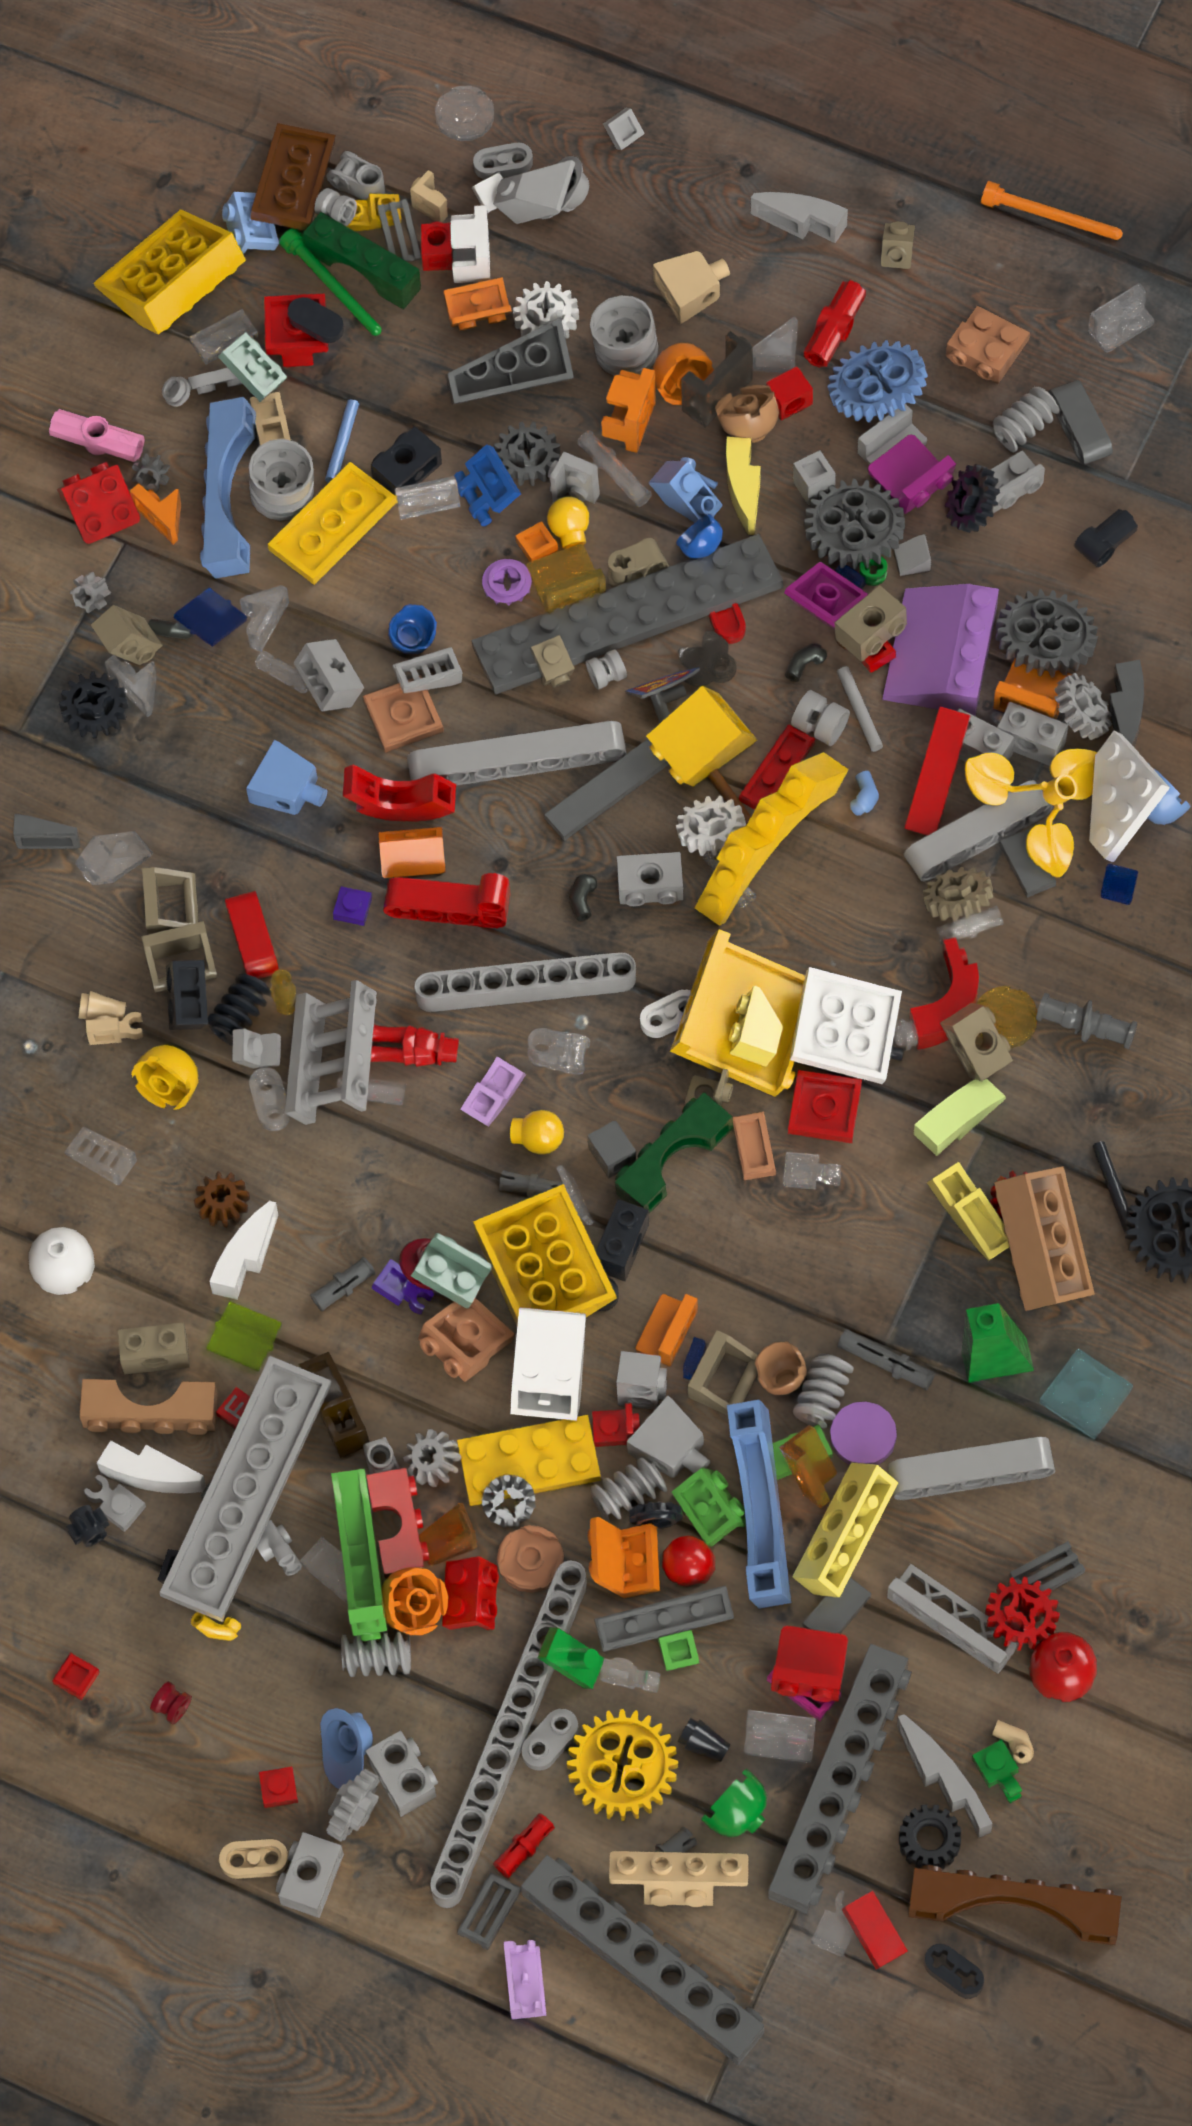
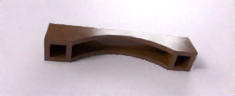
(1086, 1914)

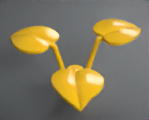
(1073, 776)

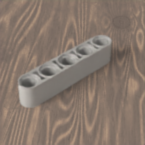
(975, 833)
(972, 1468)

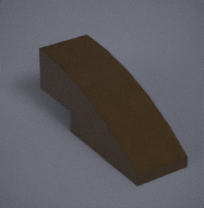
(338, 1408)

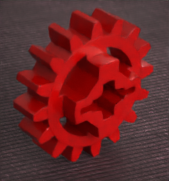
(1030, 1602)

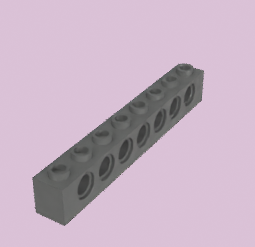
(877, 1666)
(732, 2041)

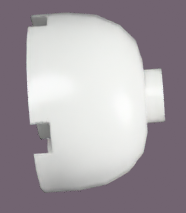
(61, 1260)

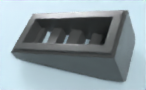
(43, 834)

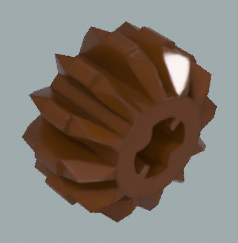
(234, 1201)

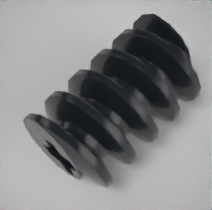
(237, 1006)

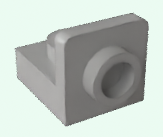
(256, 1049)

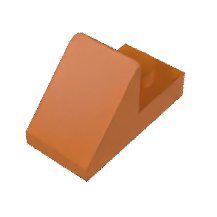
(161, 514)

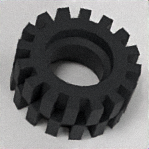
(930, 1817)

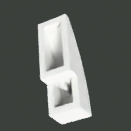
(244, 1252)
(149, 1470)

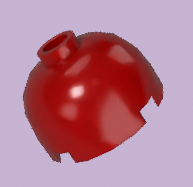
(1063, 1666)

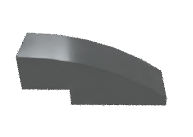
(1127, 702)

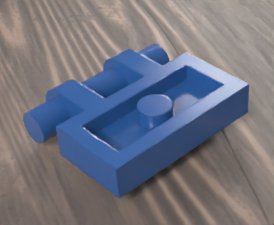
(493, 481)

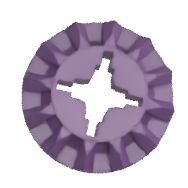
(494, 577)

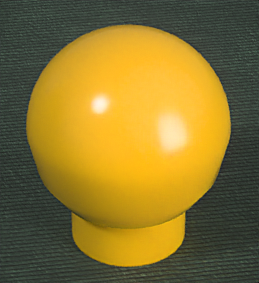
(568, 521)
(538, 1132)

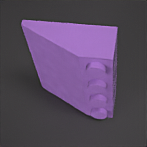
(943, 647)

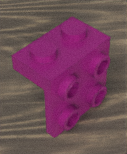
(911, 472)

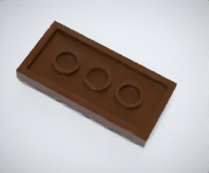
(292, 176)

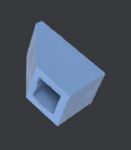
(684, 490)

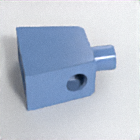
(285, 781)

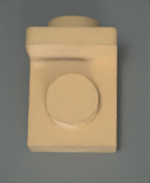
(428, 200)

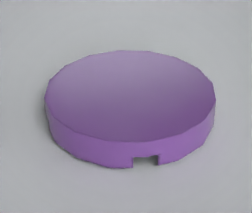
(863, 1433)

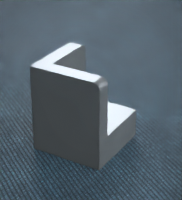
(611, 1148)

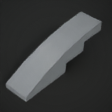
(938, 1767)

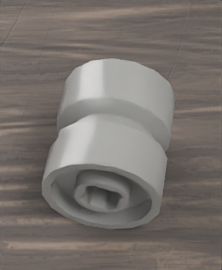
(830, 722)

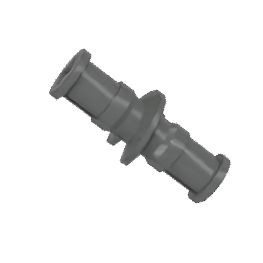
(1086, 1021)

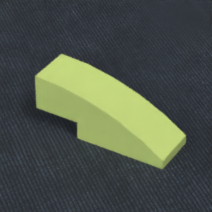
(957, 1114)

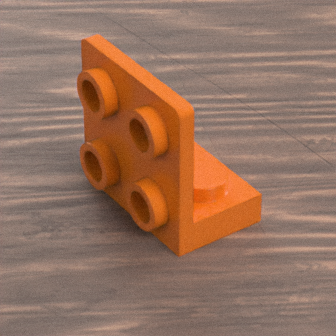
(1029, 691)

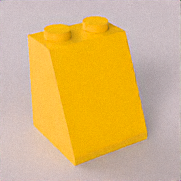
(700, 737)

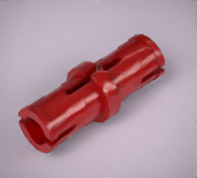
(523, 1845)

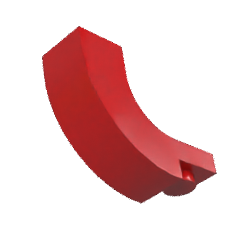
(399, 800)
(963, 991)

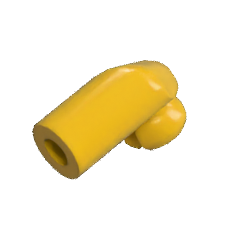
(211, 1629)

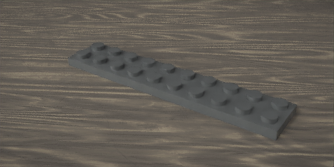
(631, 611)

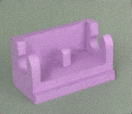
(524, 1980)

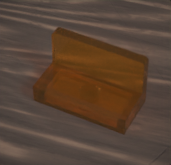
(809, 1464)

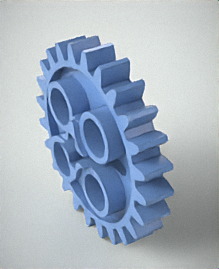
(863, 394)

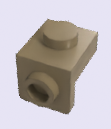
(897, 245)
(553, 661)

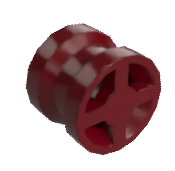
(170, 1702)

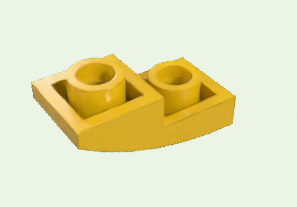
(367, 212)

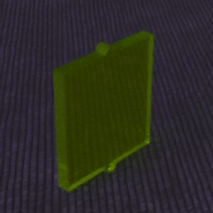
(244, 1336)

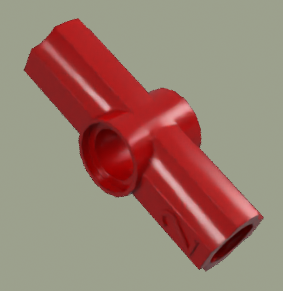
(834, 324)

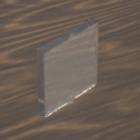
(575, 1195)

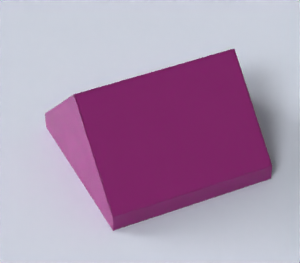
(824, 594)

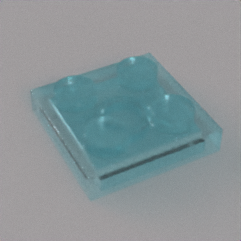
(1086, 1394)

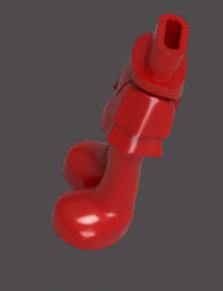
(418, 1046)

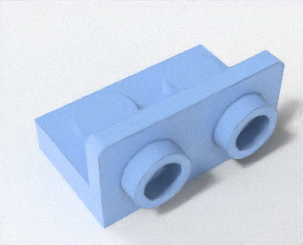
(248, 232)

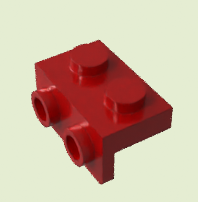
(471, 1593)

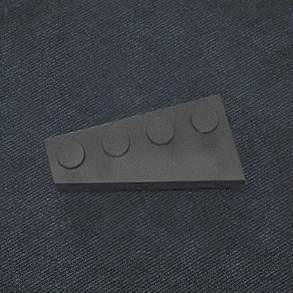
(519, 365)

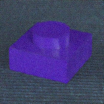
(352, 906)

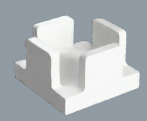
(470, 232)

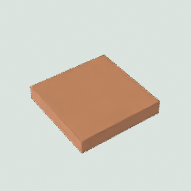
(402, 716)

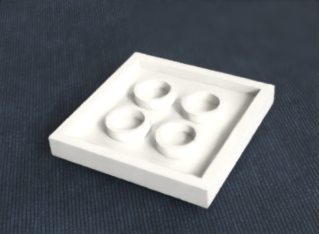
(845, 1025)

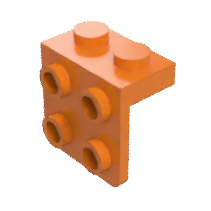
(624, 1558)

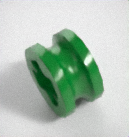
(874, 579)

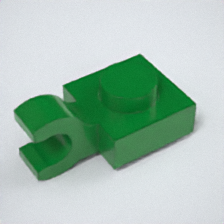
(998, 1767)

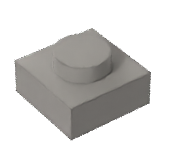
(623, 128)

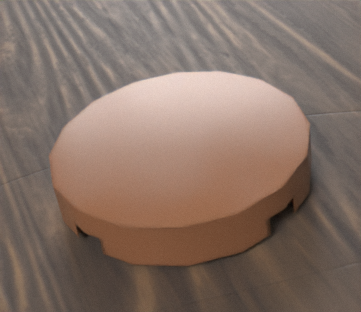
(529, 1558)

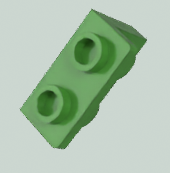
(710, 1505)

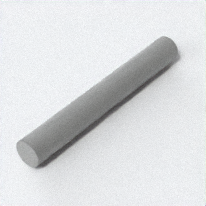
(860, 708)

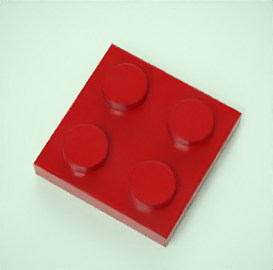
(825, 1106)

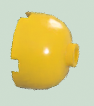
(166, 1076)

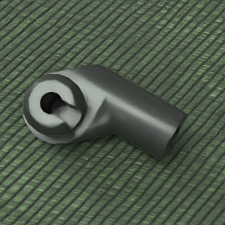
(169, 629)
(802, 657)
(577, 896)

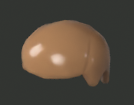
(780, 1368)

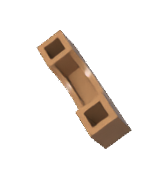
(189, 1409)

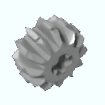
(421, 1458)

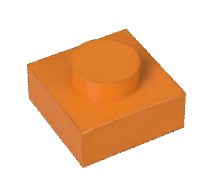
(536, 542)

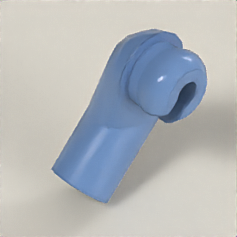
(867, 796)

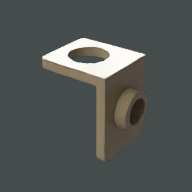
(722, 1089)

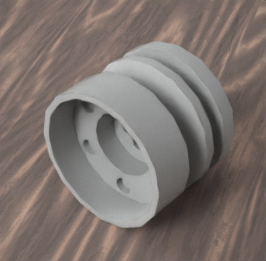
(624, 335)
(276, 465)

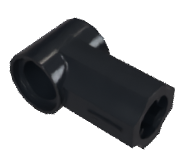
(1100, 542)

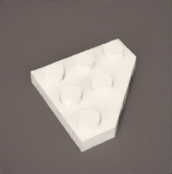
(1122, 795)

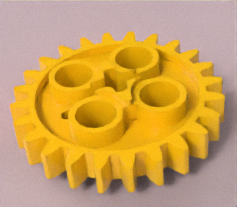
(651, 1771)

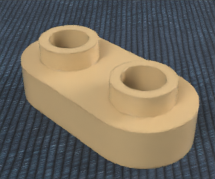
(254, 1856)

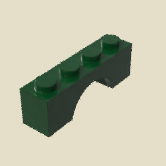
(388, 273)
(700, 1125)

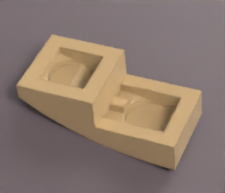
(270, 418)

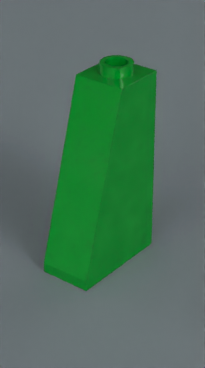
(993, 1344)

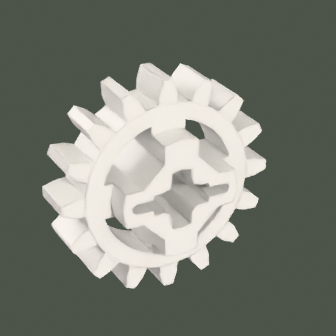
(532, 307)
(709, 824)

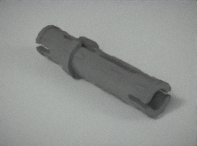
(897, 1365)

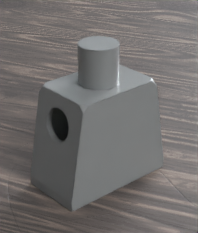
(669, 1440)

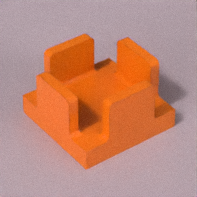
(634, 402)

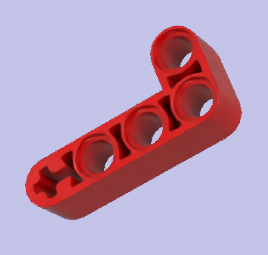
(450, 902)

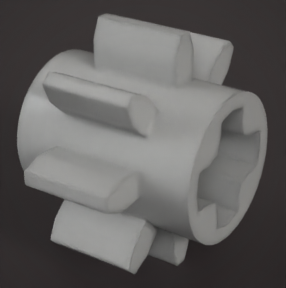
(90, 592)

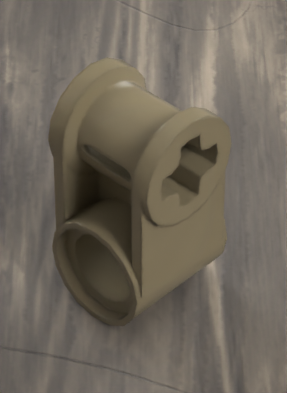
(635, 562)

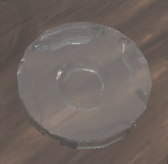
(464, 113)

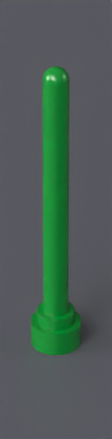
(293, 242)

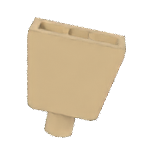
(689, 283)

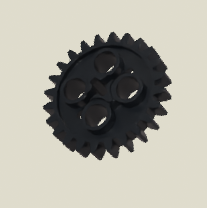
(1150, 1231)

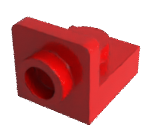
(614, 1426)

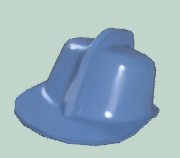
(344, 1745)

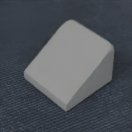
(913, 556)

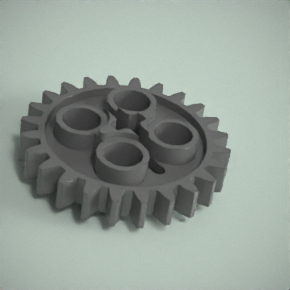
(854, 524)
(1062, 641)

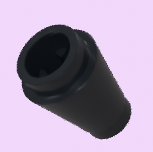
(703, 1740)

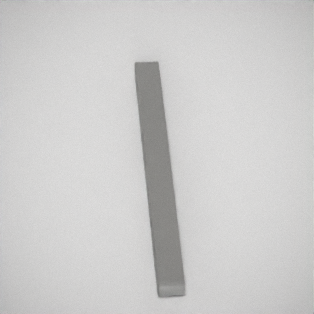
(502, 1747)

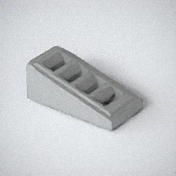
(440, 679)

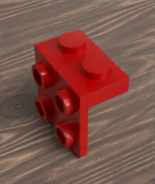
(99, 502)
(809, 1664)

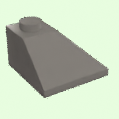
(534, 192)

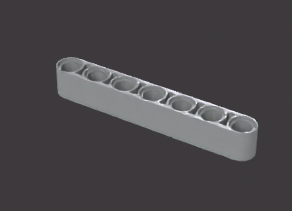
(521, 754)
(540, 989)

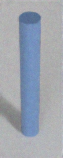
(342, 439)

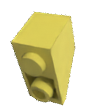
(757, 1029)

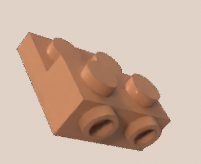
(986, 344)
(464, 1338)

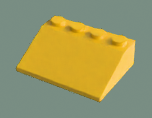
(171, 270)
(544, 1256)

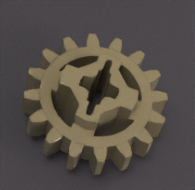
(958, 894)

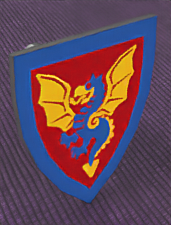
(660, 699)

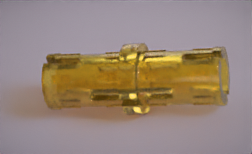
(283, 992)

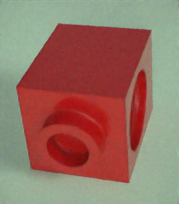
(440, 256)
(791, 392)

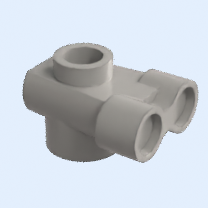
(380, 1446)
(275, 1544)

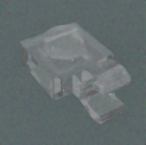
(804, 1171)

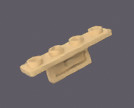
(678, 1876)

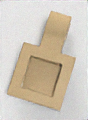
(111, 1030)

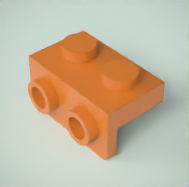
(477, 303)

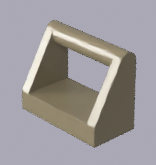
(158, 877)
(174, 942)
(719, 1345)

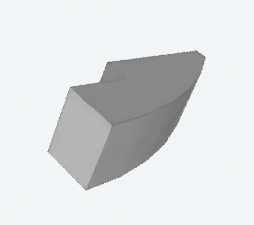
(800, 214)

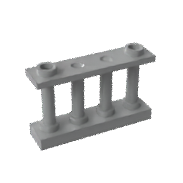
(307, 1046)

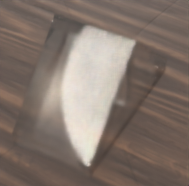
(778, 349)

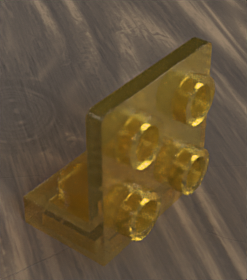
(566, 577)

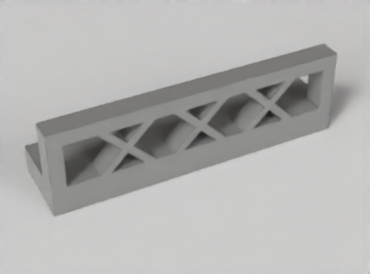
(949, 1624)

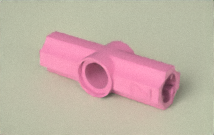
(81, 429)

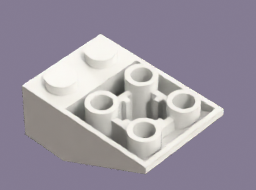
(548, 1364)

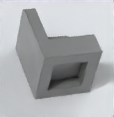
(813, 475)

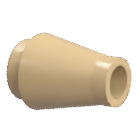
(97, 1005)

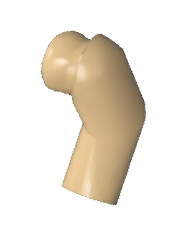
(1017, 1739)

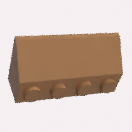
(1044, 1238)

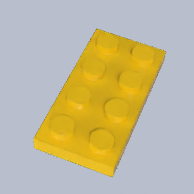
(332, 523)
(543, 1454)

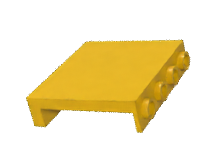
(711, 1012)

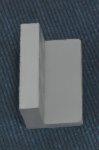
(887, 434)

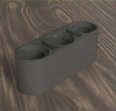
(1081, 422)

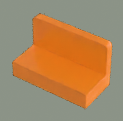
(412, 852)
(667, 1327)

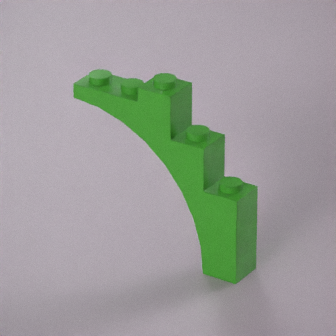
(359, 1554)

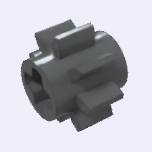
(155, 465)

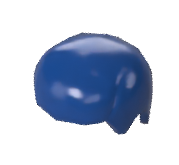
(701, 538)
(412, 629)

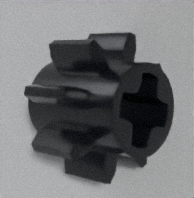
(87, 1525)

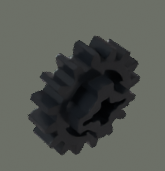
(972, 498)
(97, 691)

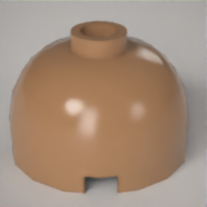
(749, 413)

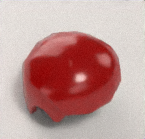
(688, 1561)

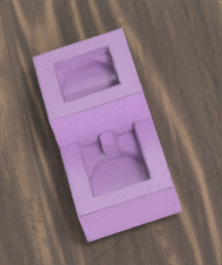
(493, 1092)

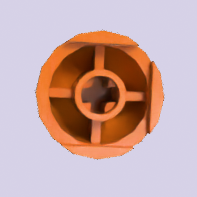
(674, 364)
(414, 1600)

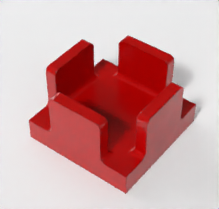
(285, 339)

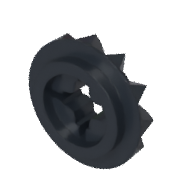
(658, 1514)

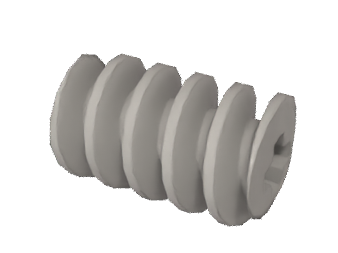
(1024, 417)
(820, 1389)
(627, 1488)
(376, 1654)

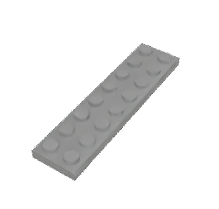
(245, 1488)

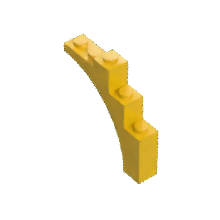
(775, 816)

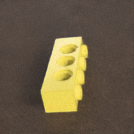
(845, 1529)

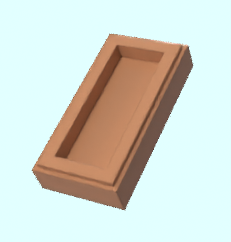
(753, 1146)

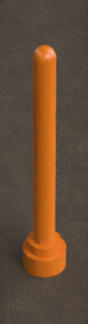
(995, 195)

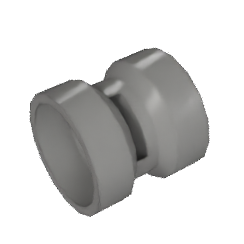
(336, 206)
(606, 669)

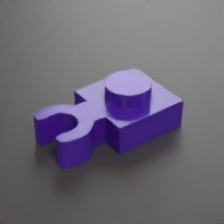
(396, 1287)

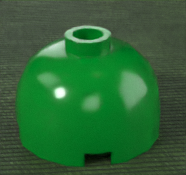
(739, 1808)

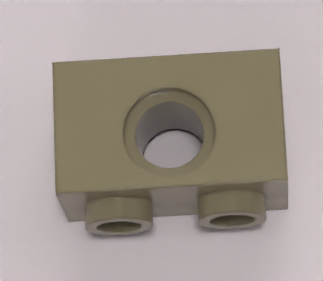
(876, 608)
(126, 635)
(962, 1031)
(153, 1348)

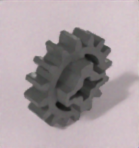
(539, 446)

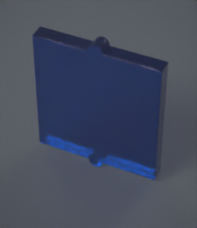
(210, 617)

